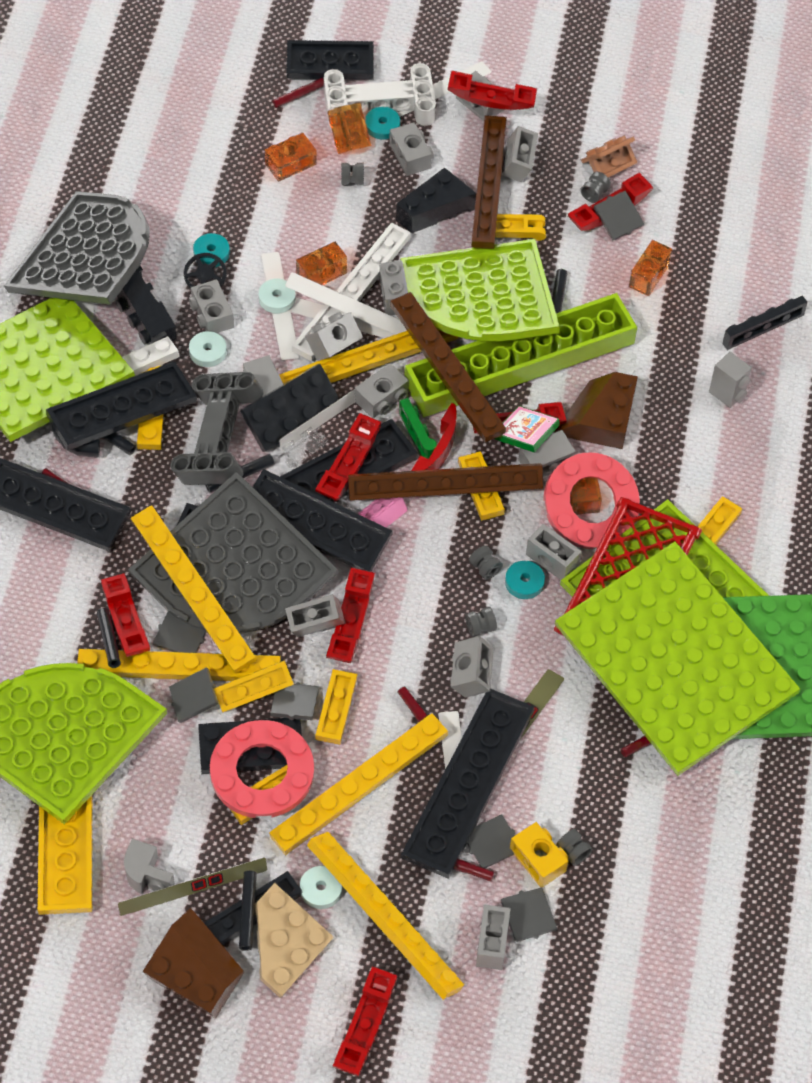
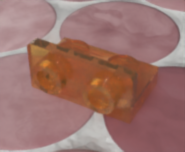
(349, 128)

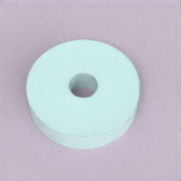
(276, 304)
(204, 357)
(320, 898)

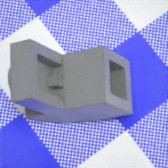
(140, 868)

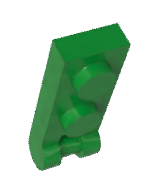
(416, 430)

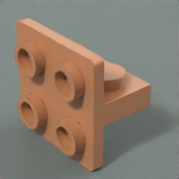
(612, 156)

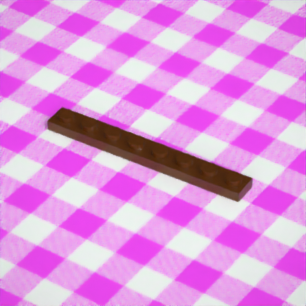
(489, 182)
(448, 367)
(445, 481)

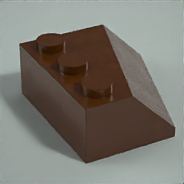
(602, 411)
(194, 965)

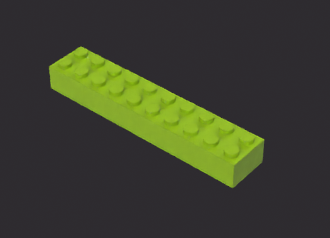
(495, 366)

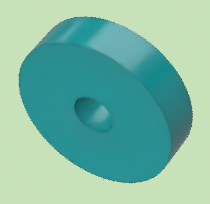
(381, 114)
(212, 242)
(526, 570)

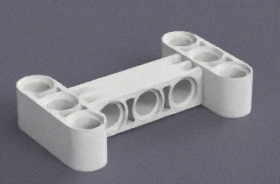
(413, 94)

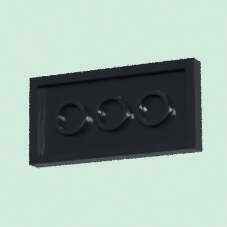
(315, 57)
(289, 406)
(251, 760)

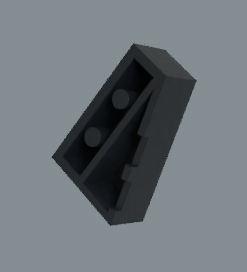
(435, 200)
(145, 311)

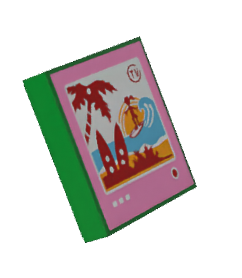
(528, 428)

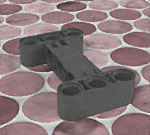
(211, 460)

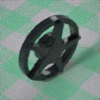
(205, 272)

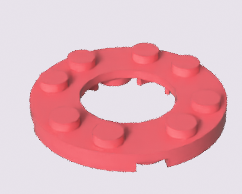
(558, 491)
(266, 802)

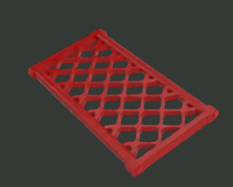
(693, 532)

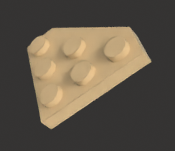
(286, 939)

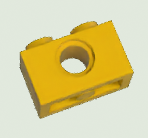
(541, 868)

